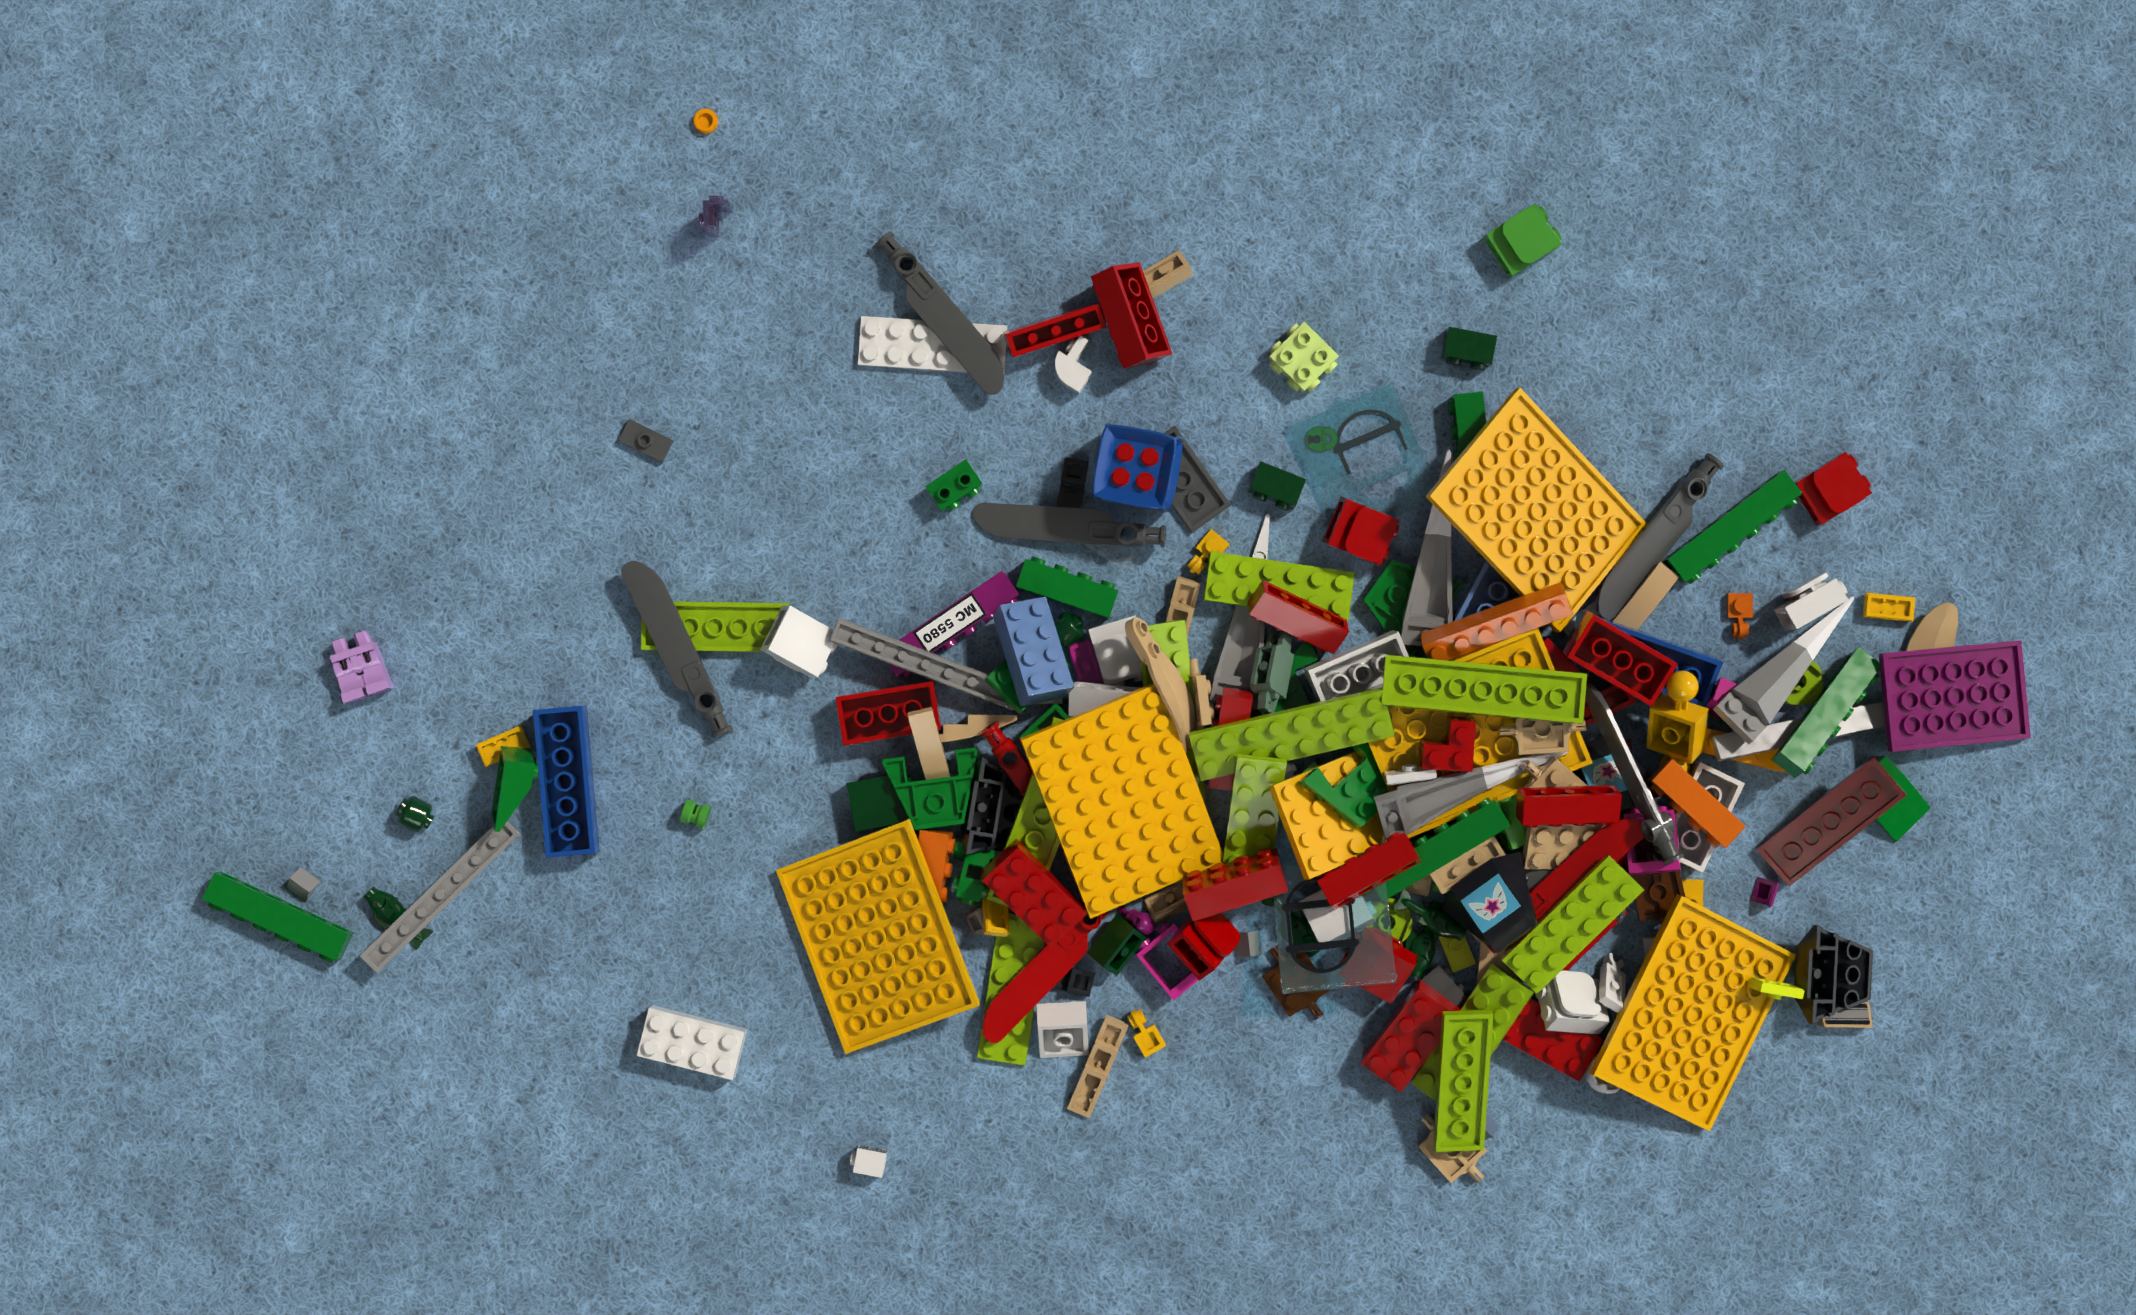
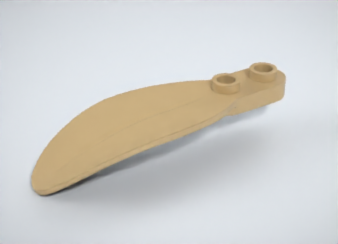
(1936, 629)
(1166, 679)

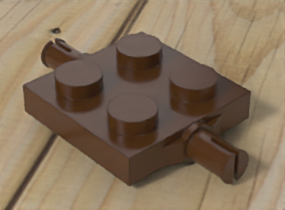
(1658, 892)
(1293, 1001)

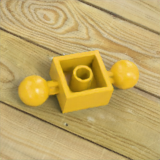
(1677, 725)

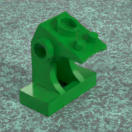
(970, 889)

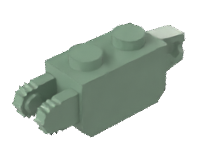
(1272, 671)

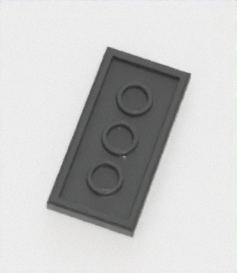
(1196, 493)

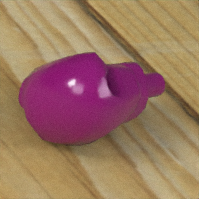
(1142, 921)

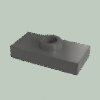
(646, 440)

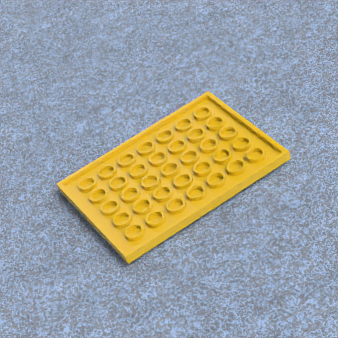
(1536, 505)
(1412, 725)
(1122, 799)
(878, 937)
(1691, 1013)

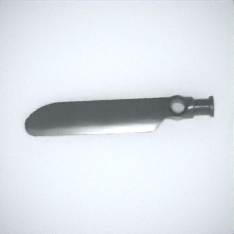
(945, 319)
(1062, 525)
(1655, 540)
(673, 641)
(1658, 825)

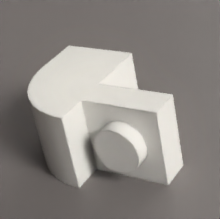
(1069, 370)

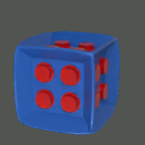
(1137, 467)

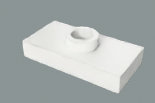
(1408, 774)

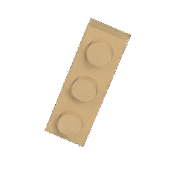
(1465, 864)

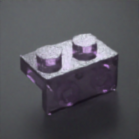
(709, 217)

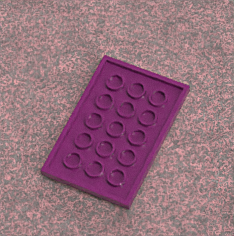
(1954, 696)

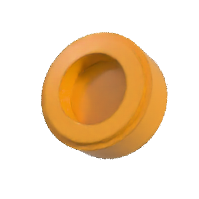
(705, 121)

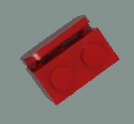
(1833, 488)
(1361, 531)
(1204, 943)
(1404, 965)

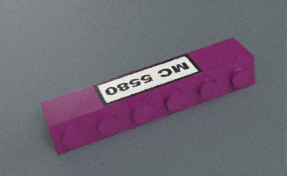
(960, 617)

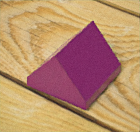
(1765, 891)

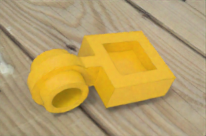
(1210, 542)
(1147, 1038)

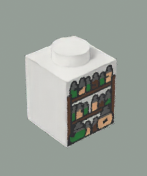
(869, 1161)

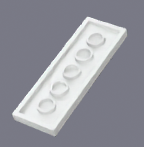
(914, 345)

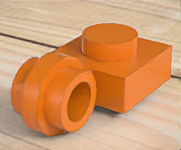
(1739, 607)

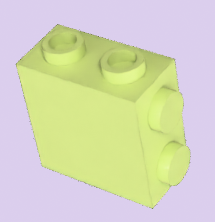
(1302, 358)

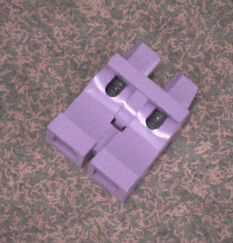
(375, 676)

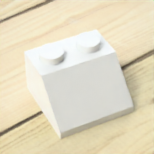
(1062, 1029)

